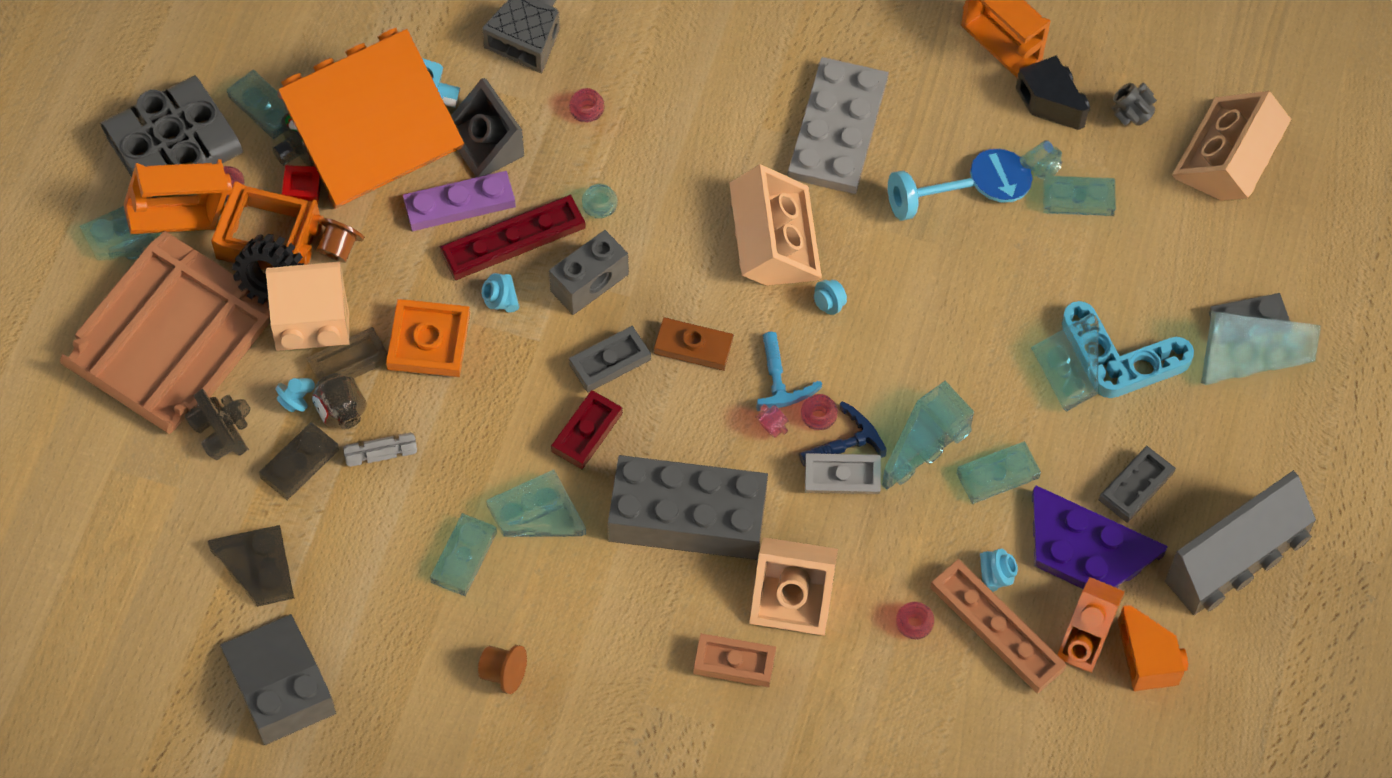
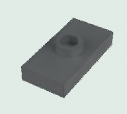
(1137, 484)

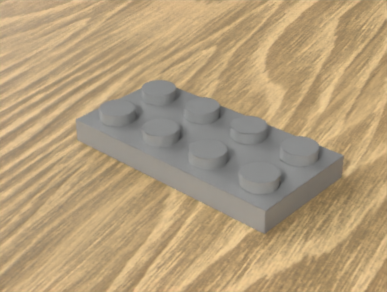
(838, 125)

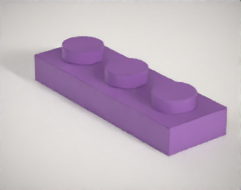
(459, 200)

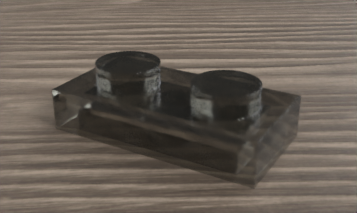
(299, 461)

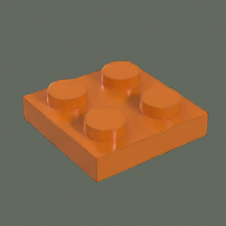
(428, 338)

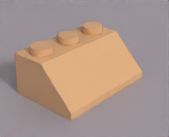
(1233, 145)
(774, 228)

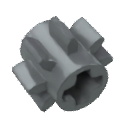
(1134, 104)

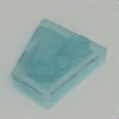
(1071, 361)
(536, 510)

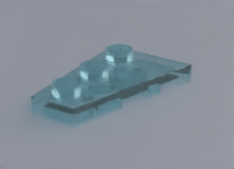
(1255, 344)

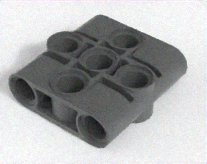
(177, 118)

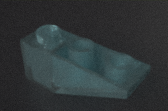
(933, 424)

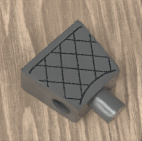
(523, 32)

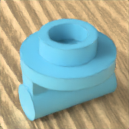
(500, 293)
(292, 395)
(998, 569)

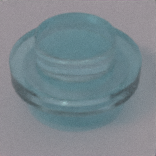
(599, 201)

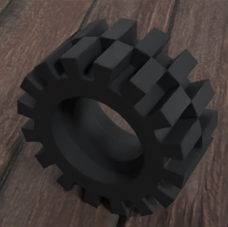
(264, 250)

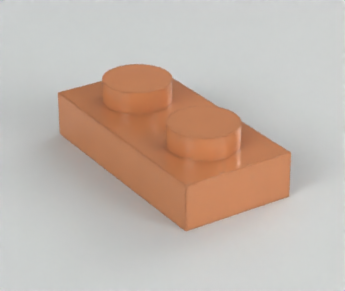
(734, 660)

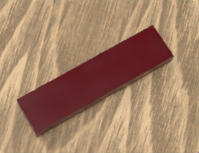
(512, 237)

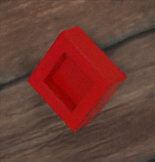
(301, 182)

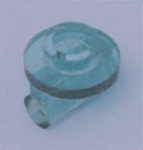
(1043, 160)

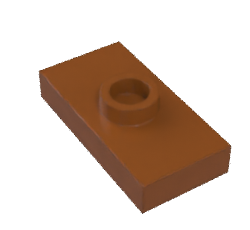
(693, 343)

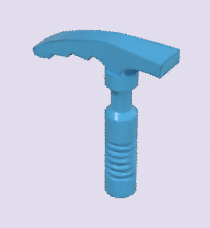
(780, 396)

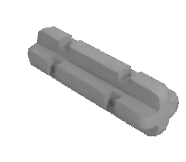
(380, 449)

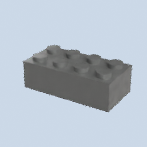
(687, 507)

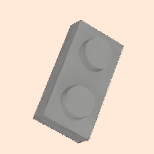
(842, 473)

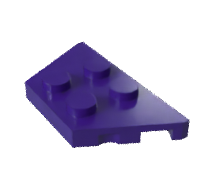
(1084, 544)

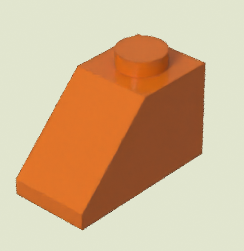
(1150, 651)

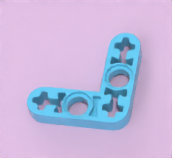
(1123, 366)

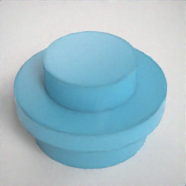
(830, 296)

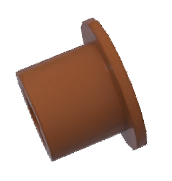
(337, 240)
(503, 666)

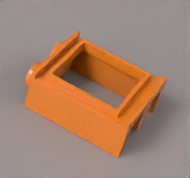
(1007, 30)
(241, 196)
(180, 212)

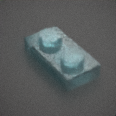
(259, 102)
(1079, 195)
(998, 472)
(463, 554)

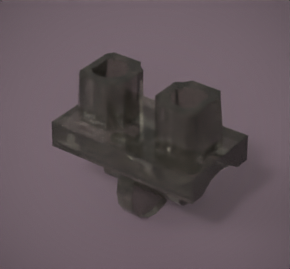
(211, 413)

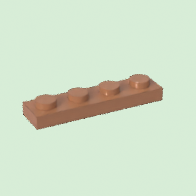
(998, 626)

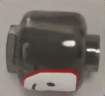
(339, 401)

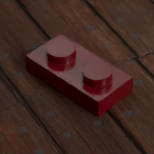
(586, 429)

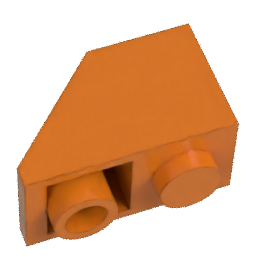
(1090, 624)

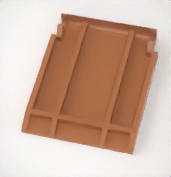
(167, 332)

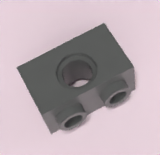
(589, 272)

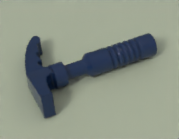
(860, 438)

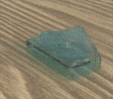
(111, 238)

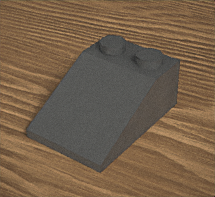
(278, 679)

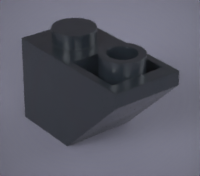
(1051, 93)

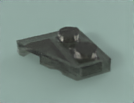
(257, 563)

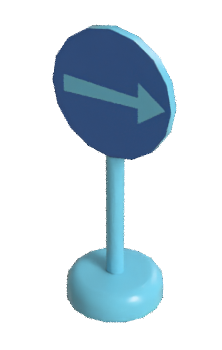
(993, 173)

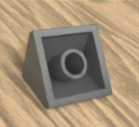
(487, 130)

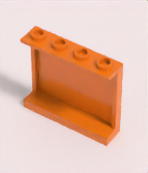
(370, 116)

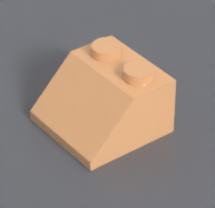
(308, 306)
(793, 586)

